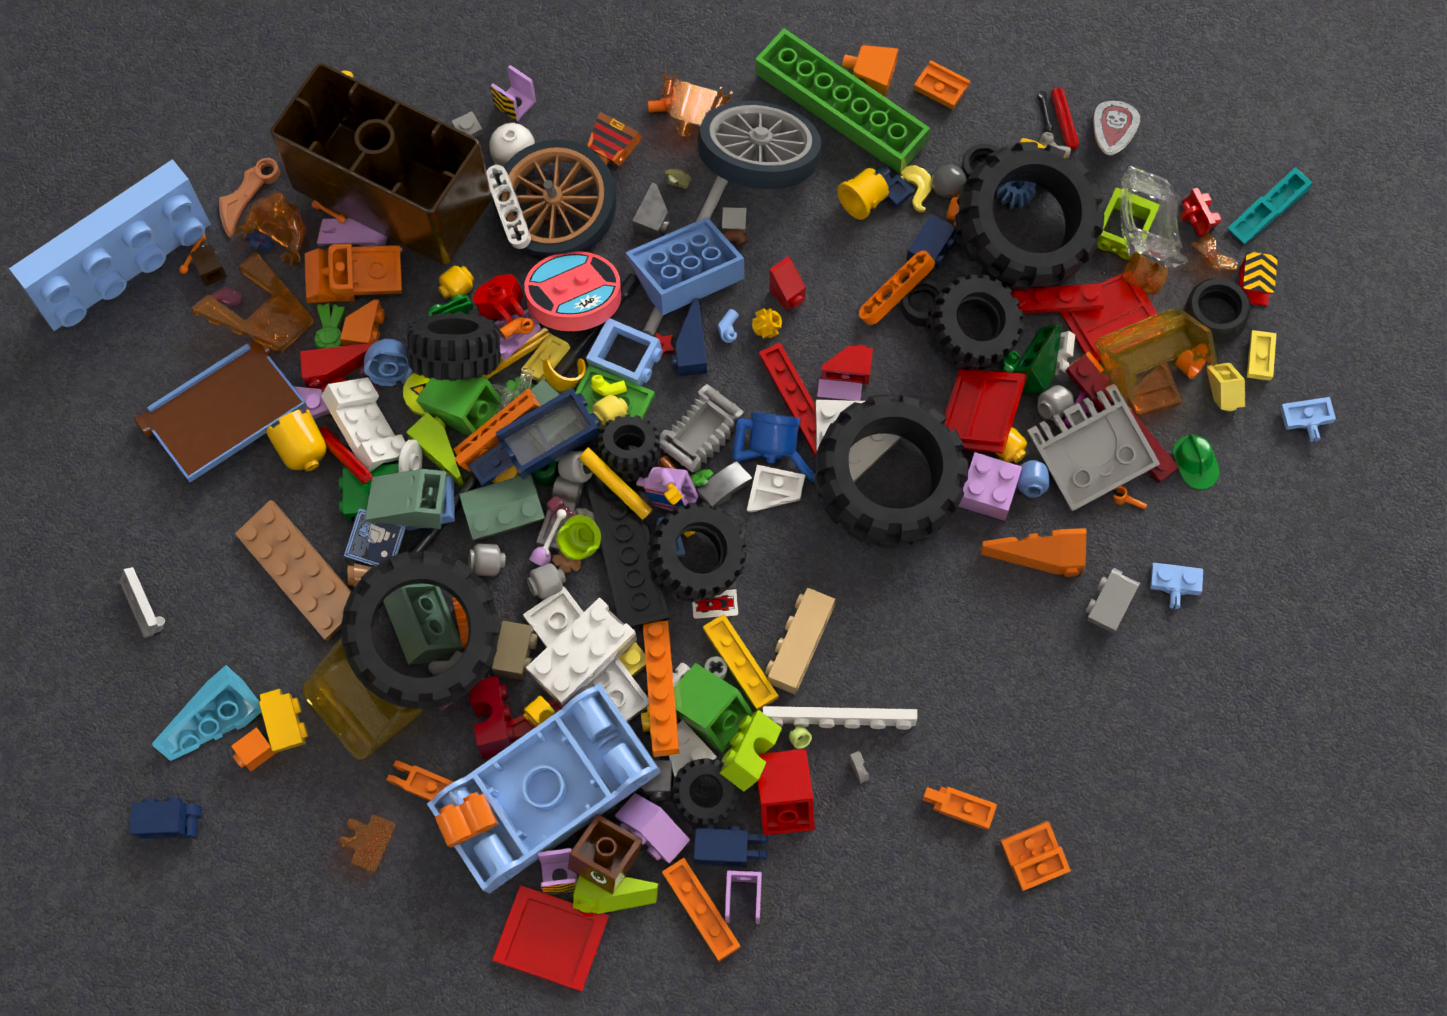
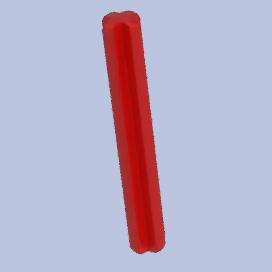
(345, 456)

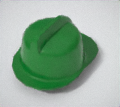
(1196, 461)

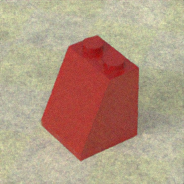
(785, 793)

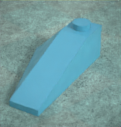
(215, 709)

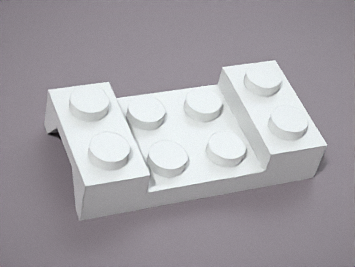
(362, 422)

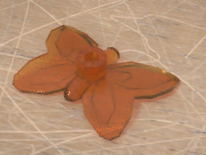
(1207, 247)

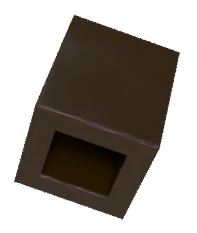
(208, 264)

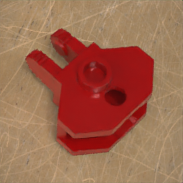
(501, 299)

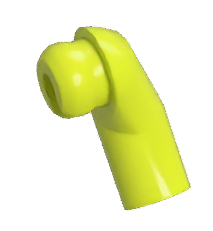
(604, 388)

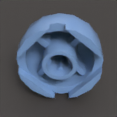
(387, 362)

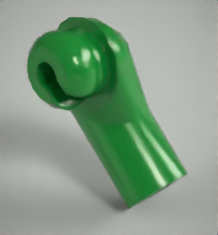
(1010, 362)

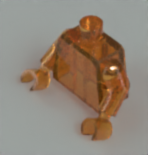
(689, 102)
(279, 221)

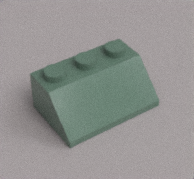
(501, 507)
(422, 623)

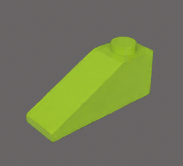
(435, 445)
(628, 894)

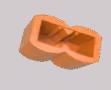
(466, 820)

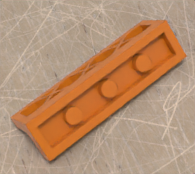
(485, 437)

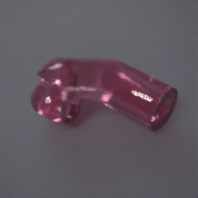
(227, 295)

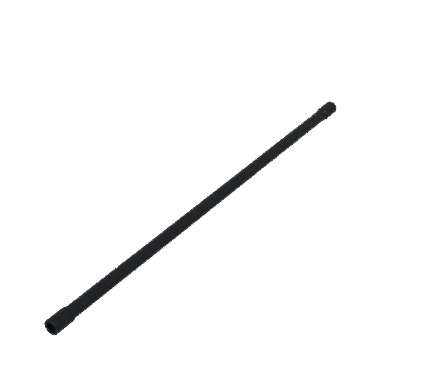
(627, 288)

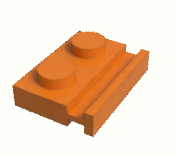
(941, 85)

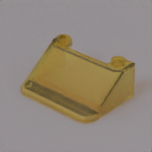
(350, 710)

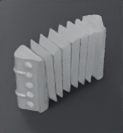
(703, 429)

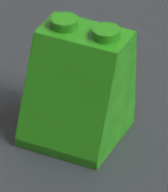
(460, 403)
(710, 706)

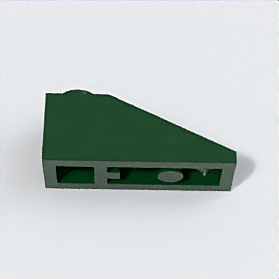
(1040, 359)

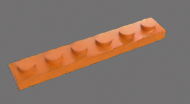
(661, 689)

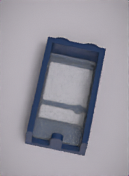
(548, 432)

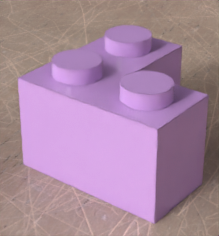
(653, 827)

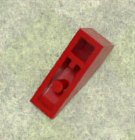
(328, 364)

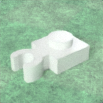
(1065, 350)

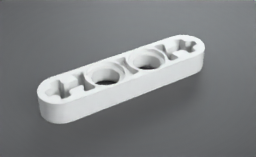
(508, 206)

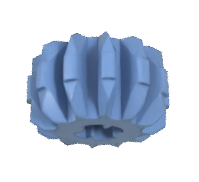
(1016, 193)

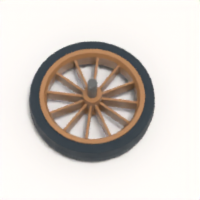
(560, 197)

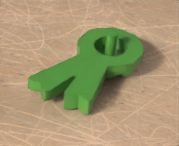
(330, 334)

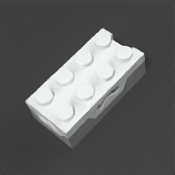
(581, 653)

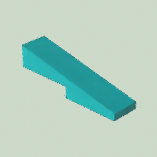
(1270, 206)

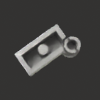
(1113, 600)

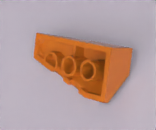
(1054, 554)

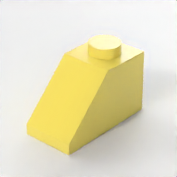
(1226, 386)

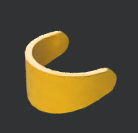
(562, 383)

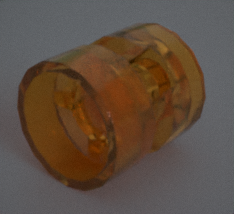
(1144, 273)

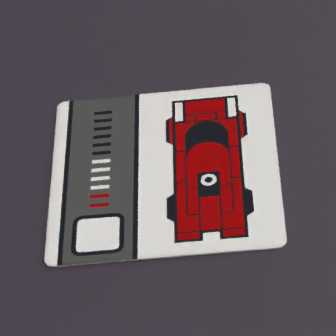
(719, 605)

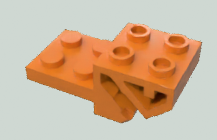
(351, 271)

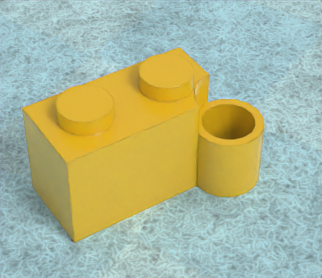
(282, 720)

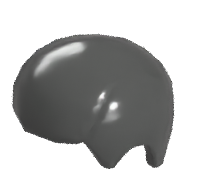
(948, 181)

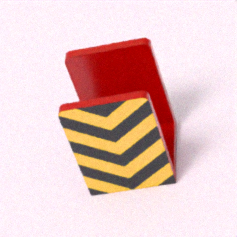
(1258, 277)

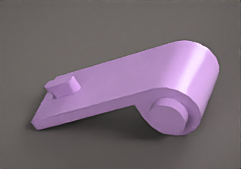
(348, 233)

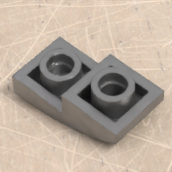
(723, 484)

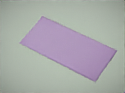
(839, 390)

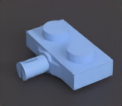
(1308, 415)
(1176, 581)

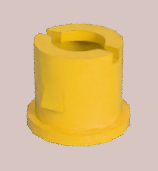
(862, 193)

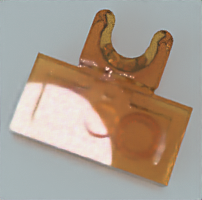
(368, 841)

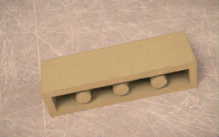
(800, 641)

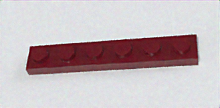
(1090, 382)

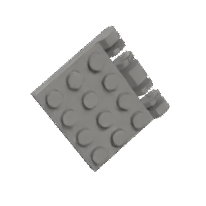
(1095, 451)

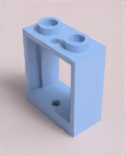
(606, 339)

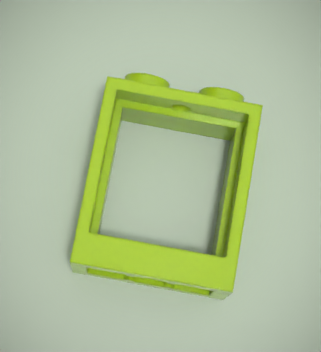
(1141, 208)

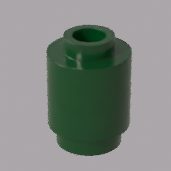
(546, 475)

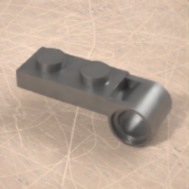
(569, 494)

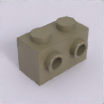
(514, 650)

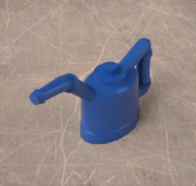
(770, 438)

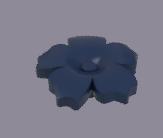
(260, 240)

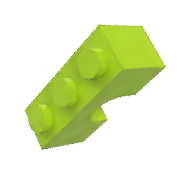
(755, 737)

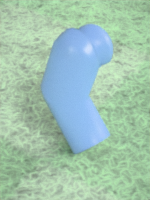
(725, 326)

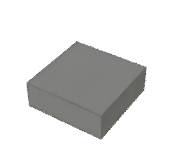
(734, 219)

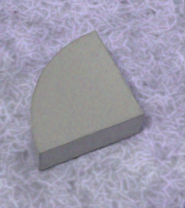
(857, 764)

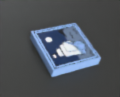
(373, 541)

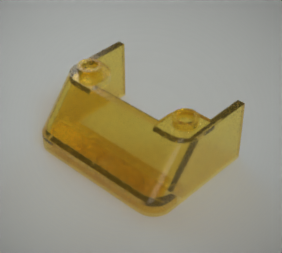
(1150, 343)

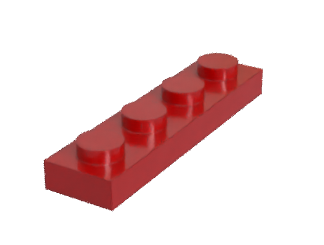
(1060, 298)

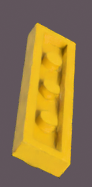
(740, 662)

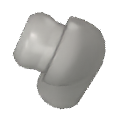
(1047, 138)

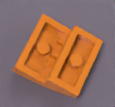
(1034, 856)

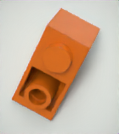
(363, 324)

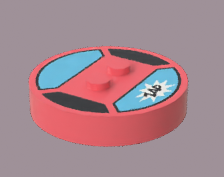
(573, 291)

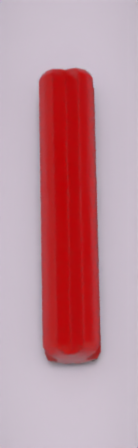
(1064, 118)

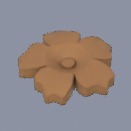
(566, 563)

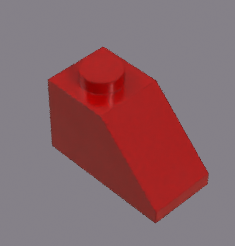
(786, 284)
(849, 365)

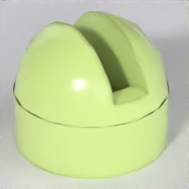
(803, 741)

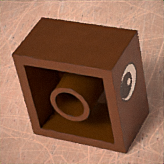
(604, 854)

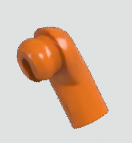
(517, 326)

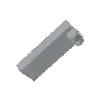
(139, 604)

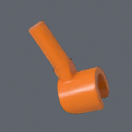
(1126, 498)

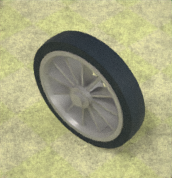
(789, 145)

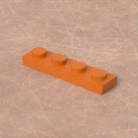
(701, 909)

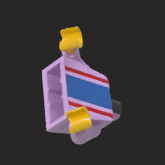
(669, 489)

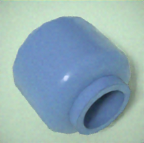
(1033, 479)

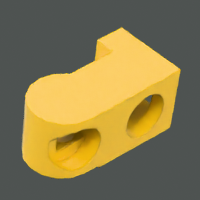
(538, 711)

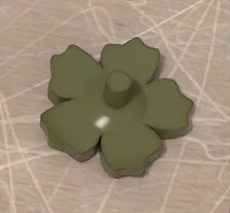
(678, 178)

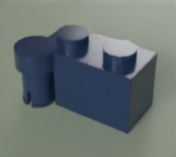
(164, 819)

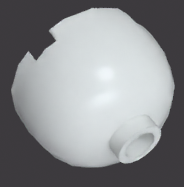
(508, 141)

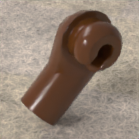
(735, 235)

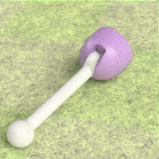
(541, 554)

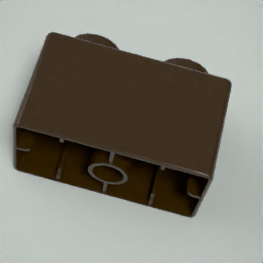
(382, 163)

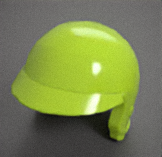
(579, 537)

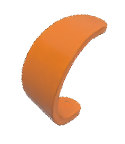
(1184, 364)

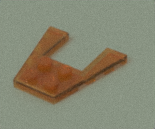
(274, 323)

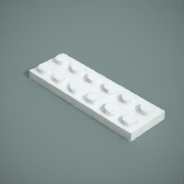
(553, 617)

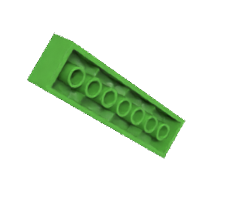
(842, 100)

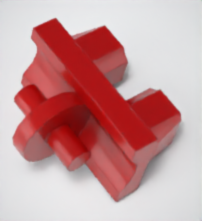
(1198, 213)

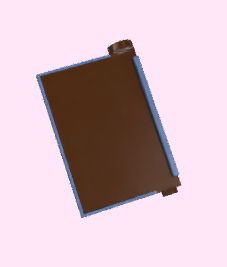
(221, 410)

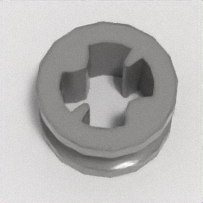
(716, 661)

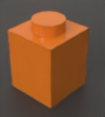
(252, 750)

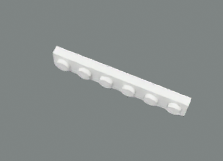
(849, 717)

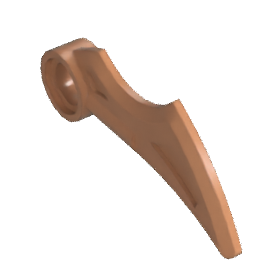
(234, 204)

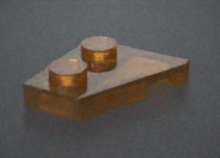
(1155, 392)

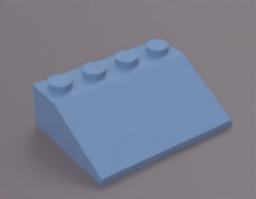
(686, 265)

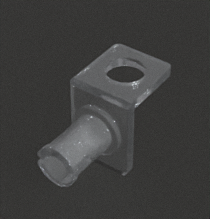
(508, 394)

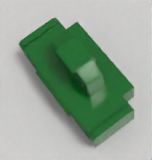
(458, 304)

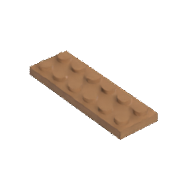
(296, 568)

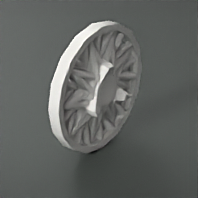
(410, 456)

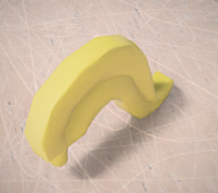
(922, 180)

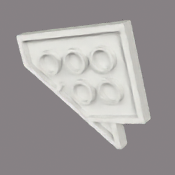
(865, 451)

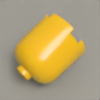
(298, 441)

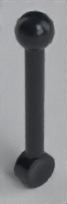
(1042, 95)

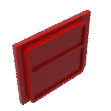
(1123, 306)
(984, 408)
(550, 939)

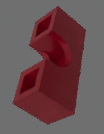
(495, 733)

